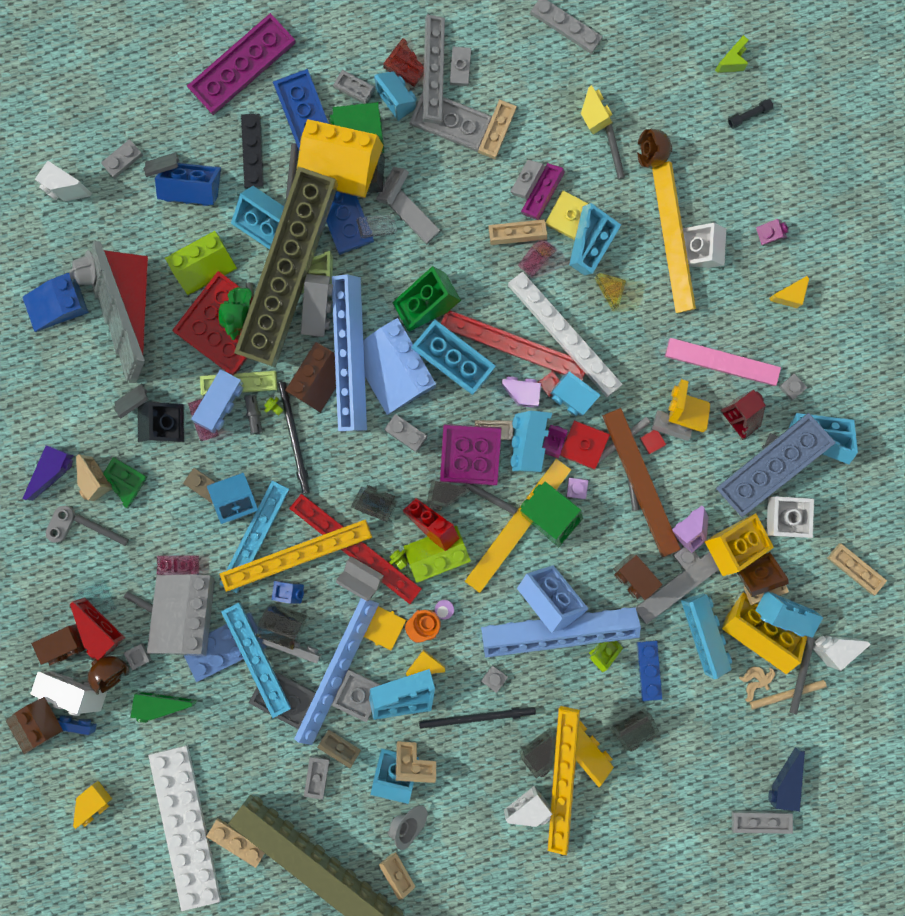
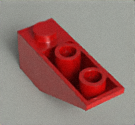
(432, 524)

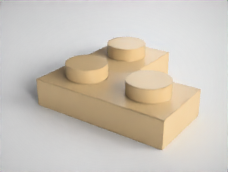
(410, 768)

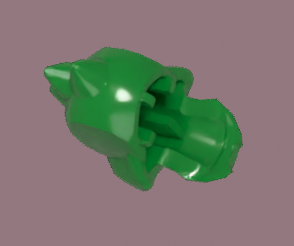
(234, 312)

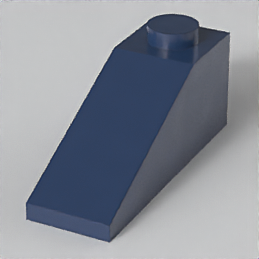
(788, 785)

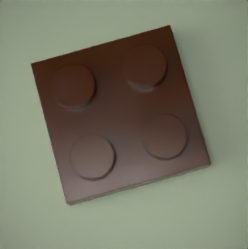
(763, 575)

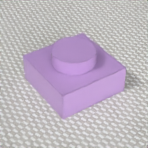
(577, 488)

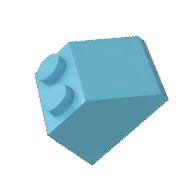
(395, 94)
(574, 394)
(385, 780)

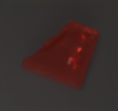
(404, 64)

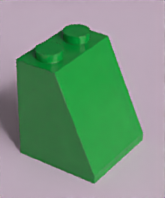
(359, 117)
(551, 513)

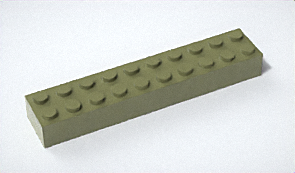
(286, 267)
(308, 861)

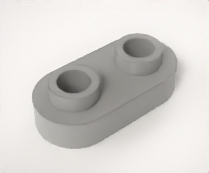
(60, 524)

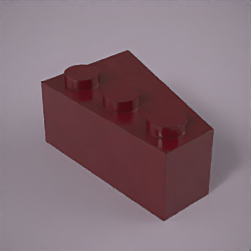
(745, 413)

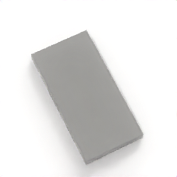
(458, 125)

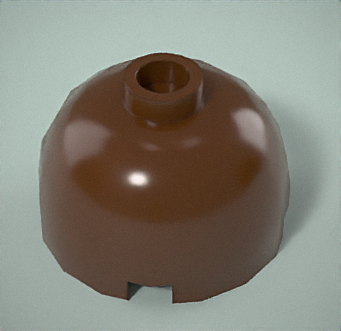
(654, 148)
(106, 673)

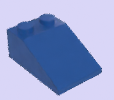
(54, 302)

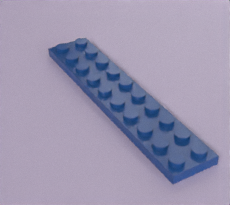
(302, 103)

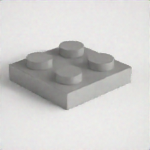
(354, 695)

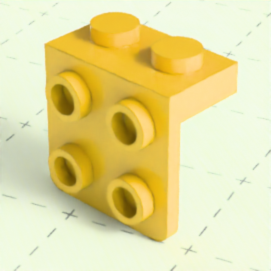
(687, 409)

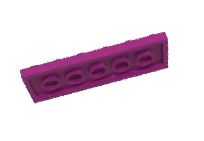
(241, 64)

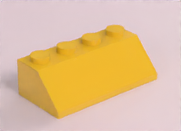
(774, 644)

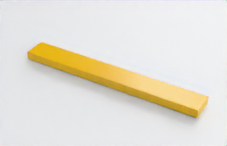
(673, 238)
(511, 533)
(295, 555)
(563, 779)

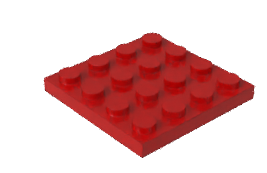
(202, 328)

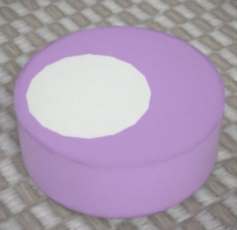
(444, 609)

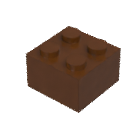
(637, 577)
(58, 645)

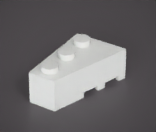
(67, 693)

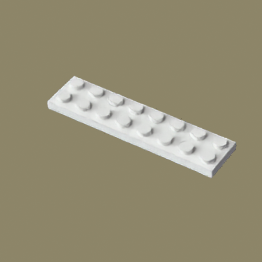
(184, 828)

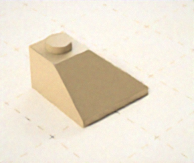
(91, 478)

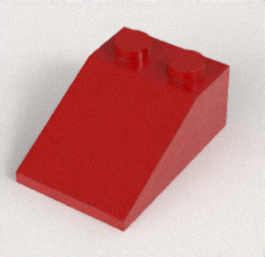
(96, 632)

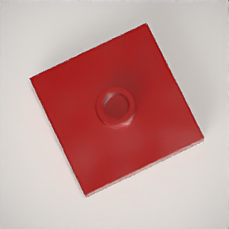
(584, 445)

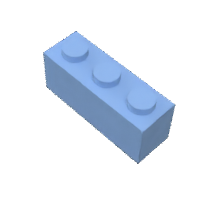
(218, 401)

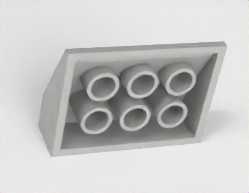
(181, 615)

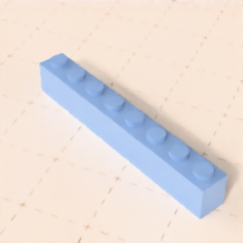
(349, 353)
(535, 636)

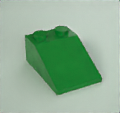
(426, 299)

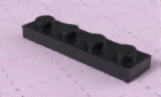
(252, 150)

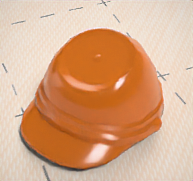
(423, 626)

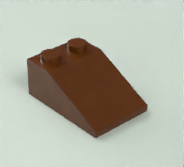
(34, 725)

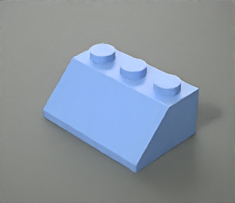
(551, 598)

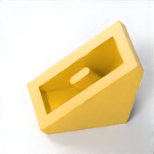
(793, 294)
(424, 662)

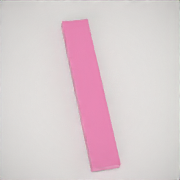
(722, 362)

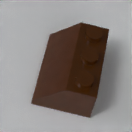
(315, 378)

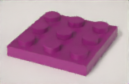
(470, 454)

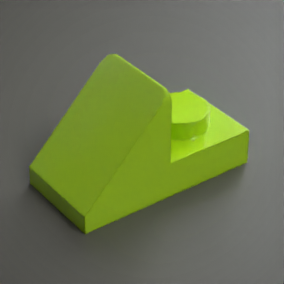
(733, 61)
(605, 654)

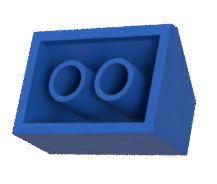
(189, 184)

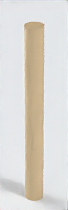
(786, 695)

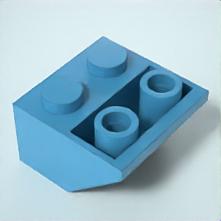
(232, 498)

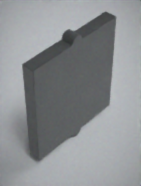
(161, 164)
(131, 401)

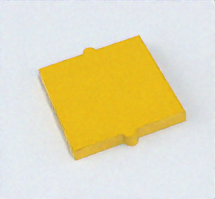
(384, 628)

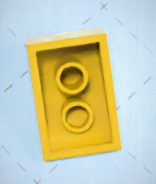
(739, 545)

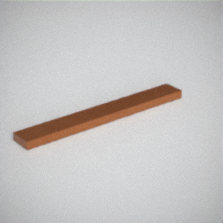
(641, 482)

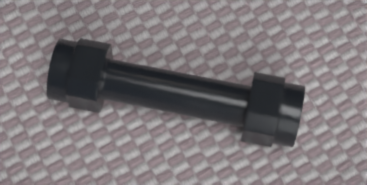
(764, 107)

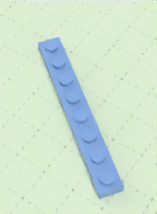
(336, 671)

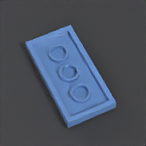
(221, 652)

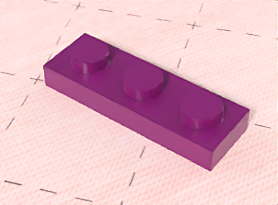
(543, 191)

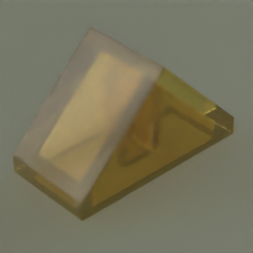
(611, 288)

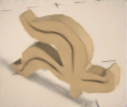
(759, 674)

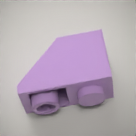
(524, 393)
(693, 529)

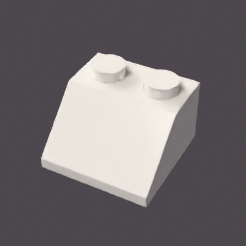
(60, 184)
(705, 245)
(839, 651)
(529, 809)

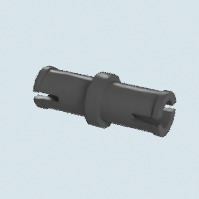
(253, 414)

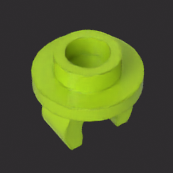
(271, 404)
(399, 559)

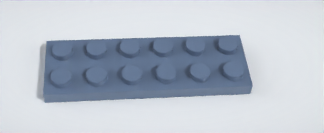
(775, 464)

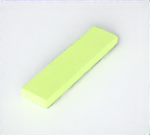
(251, 381)

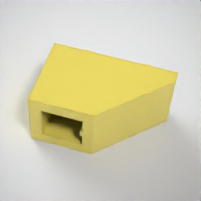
(594, 112)

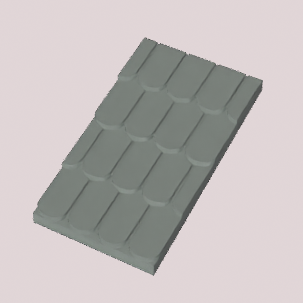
(122, 299)

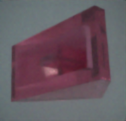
(536, 257)

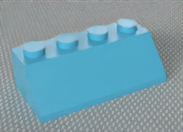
(257, 215)
(453, 357)
(706, 635)

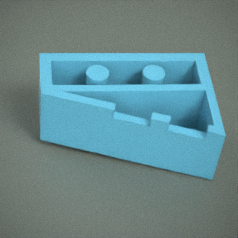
(841, 431)

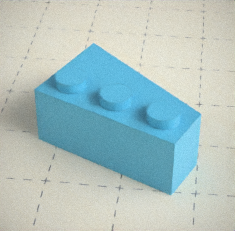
(592, 238)
(528, 441)
(788, 615)
(403, 696)

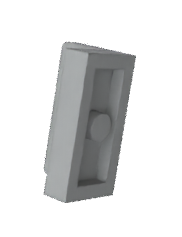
(360, 579)

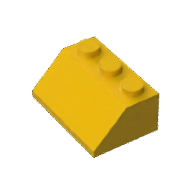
(591, 758)

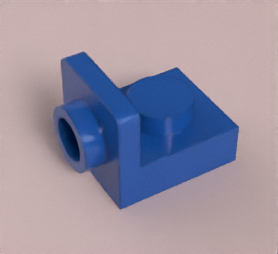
(287, 592)

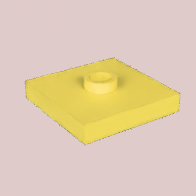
(566, 215)

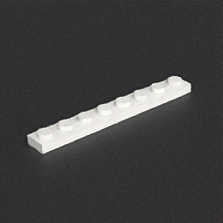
(564, 334)

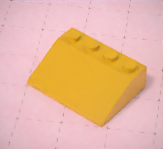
(340, 154)

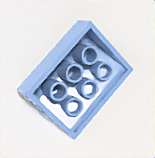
(394, 367)

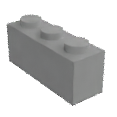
(316, 305)

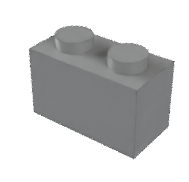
(405, 433)

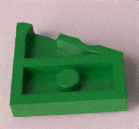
(124, 480)

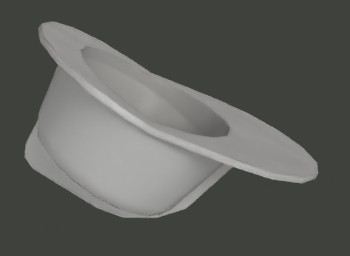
(84, 270)
(406, 827)

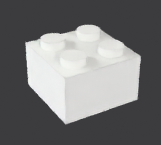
(790, 517)

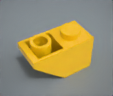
(89, 802)

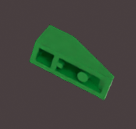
(151, 706)

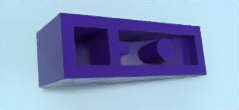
(49, 469)

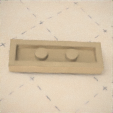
(497, 129)
(517, 232)
(857, 569)
(234, 842)

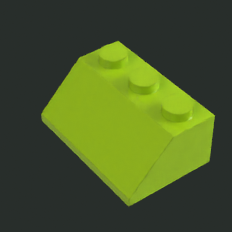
(200, 261)
(429, 559)

